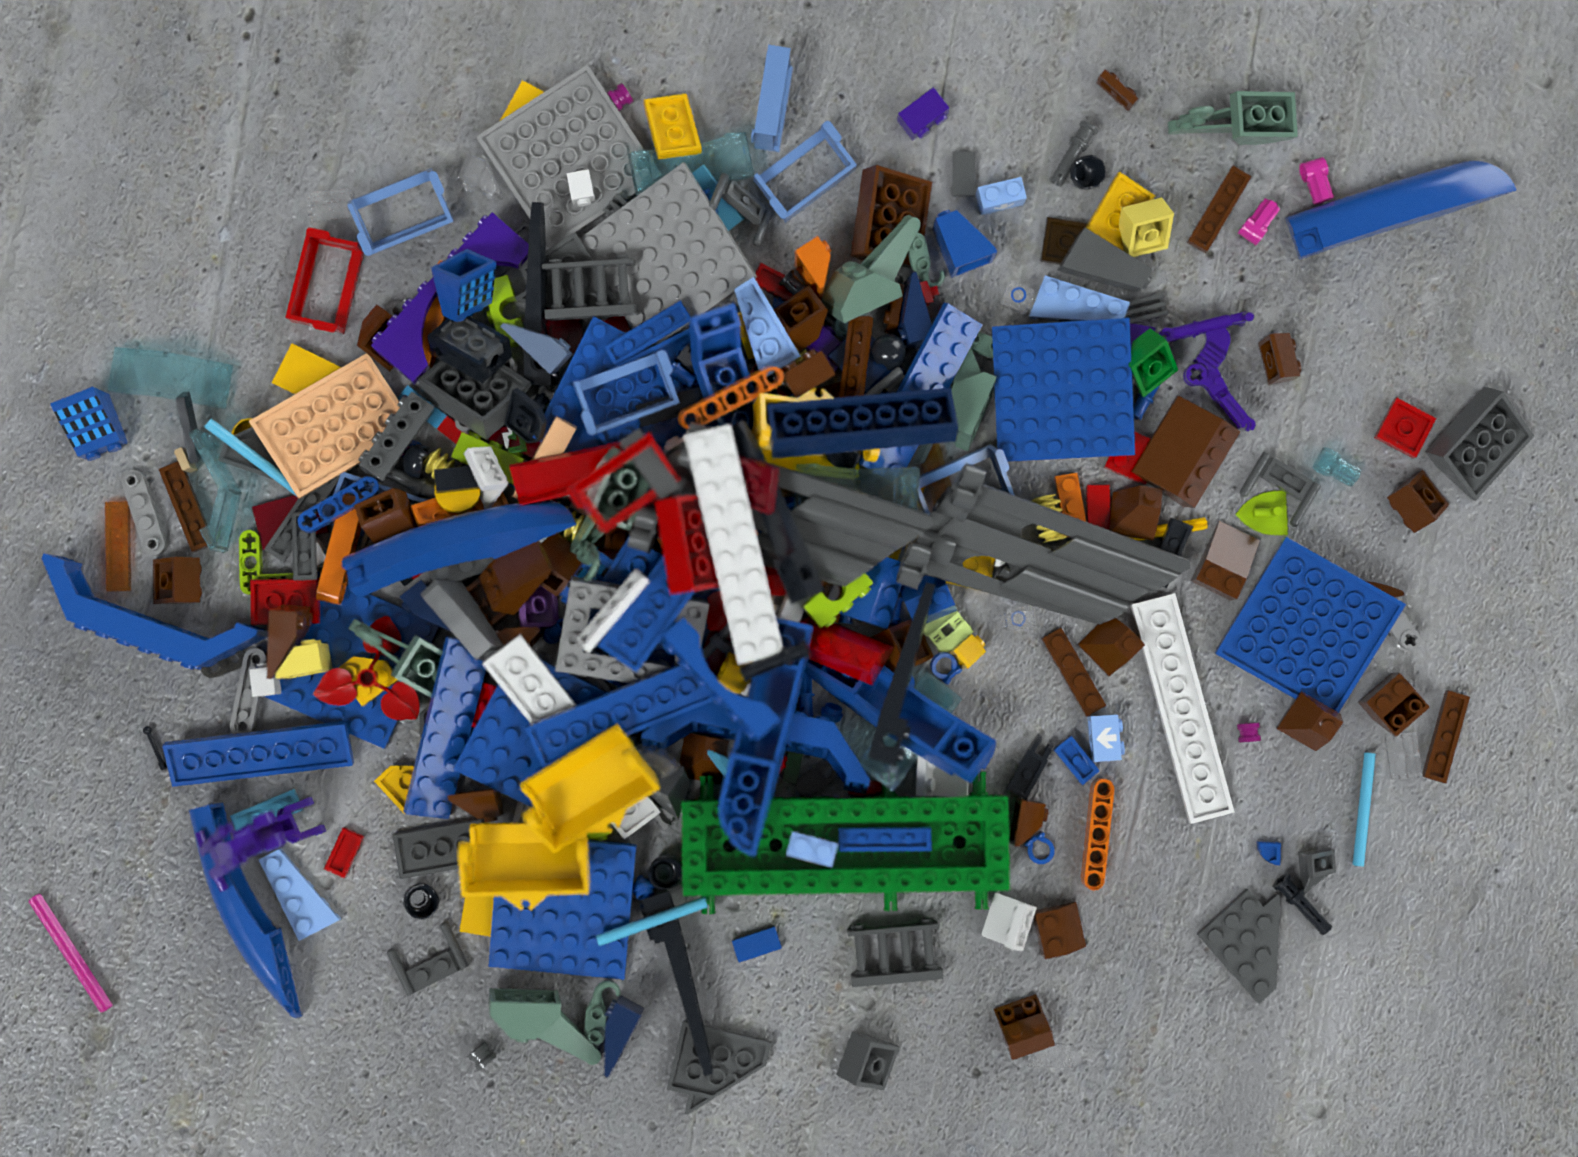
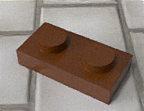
(1111, 84)
(891, 316)

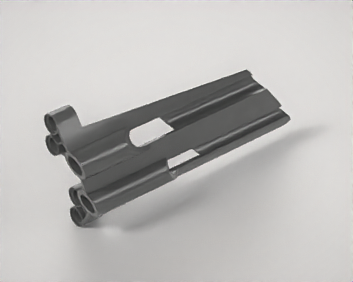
(839, 525)
(1085, 579)

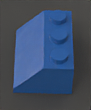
(880, 601)

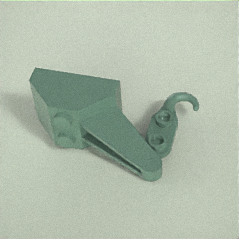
(1254, 115)
(869, 285)
(972, 392)
(609, 498)
(418, 663)
(538, 1013)

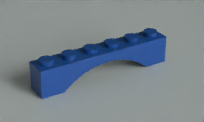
(752, 715)

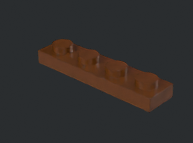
(1219, 209)
(856, 357)
(185, 504)
(1073, 672)
(1445, 736)

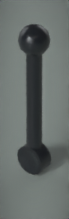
(147, 731)

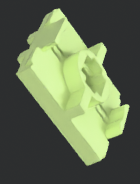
(947, 643)

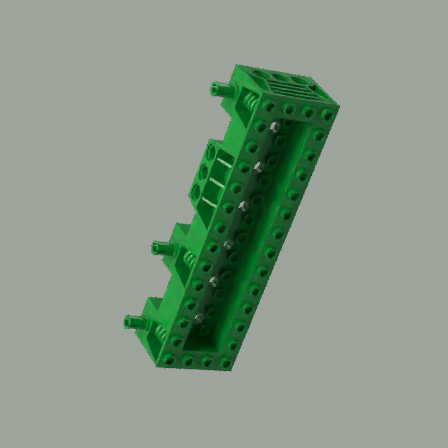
(977, 866)

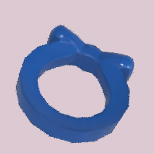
(956, 669)
(1029, 844)

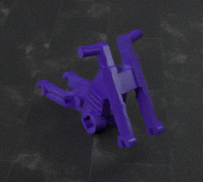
(1210, 358)
(262, 835)

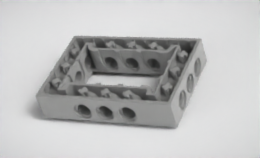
(603, 665)

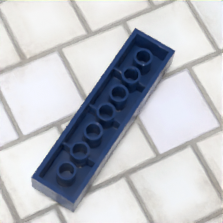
(862, 423)

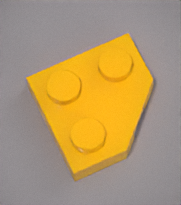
(382, 667)
(396, 783)

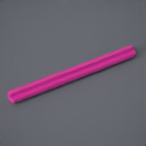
(70, 953)

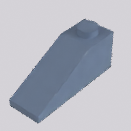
(543, 348)

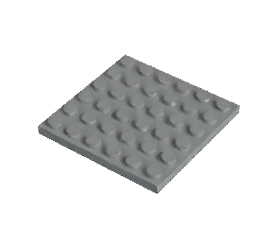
(558, 134)
(677, 250)

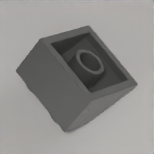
(867, 1061)

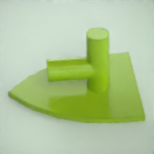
(1266, 513)

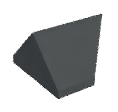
(672, 792)
(1315, 867)

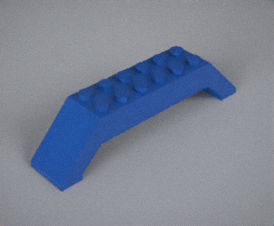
(720, 362)
(139, 629)
(807, 736)

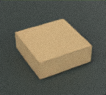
(182, 457)

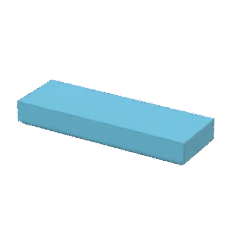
(727, 213)
(245, 816)

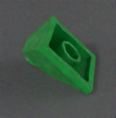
(1151, 361)

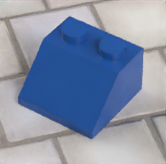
(942, 601)

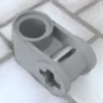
(1403, 629)

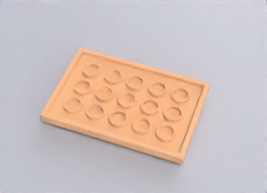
(327, 425)

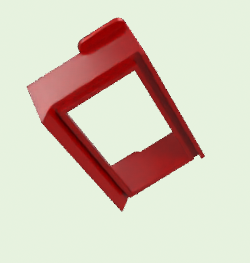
(303, 276)
(581, 500)

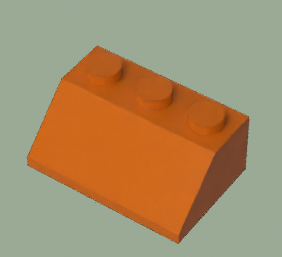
(813, 263)

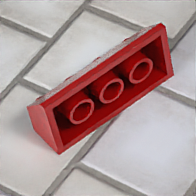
(685, 545)
(848, 651)

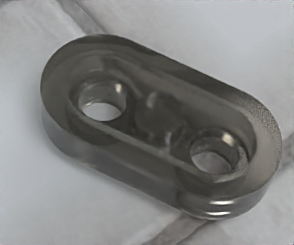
(224, 666)

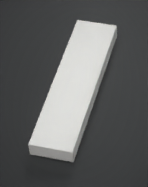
(612, 610)

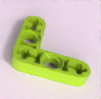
(243, 578)

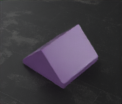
(539, 609)

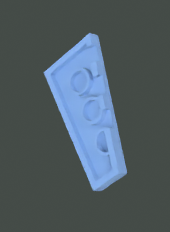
(1075, 303)
(765, 332)
(300, 901)

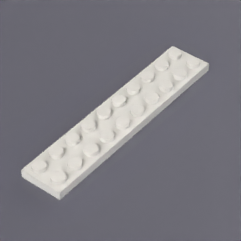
(734, 543)
(540, 696)
(1182, 709)

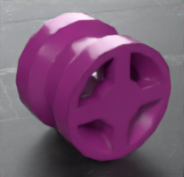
(620, 96)
(1248, 732)

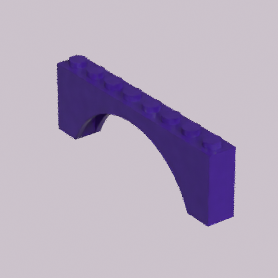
(403, 338)

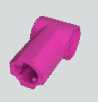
(1315, 174)
(1257, 224)

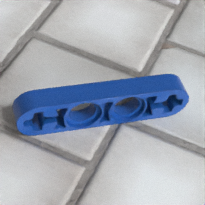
(337, 501)

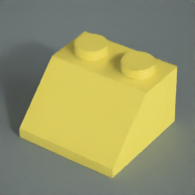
(1146, 227)
(306, 660)

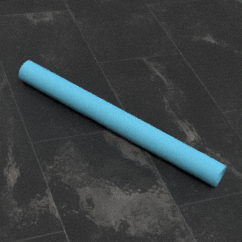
(248, 453)
(1364, 809)
(652, 921)

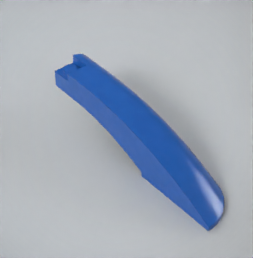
(1396, 205)
(454, 541)
(934, 731)
(754, 765)
(245, 920)

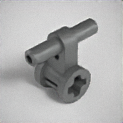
(719, 641)

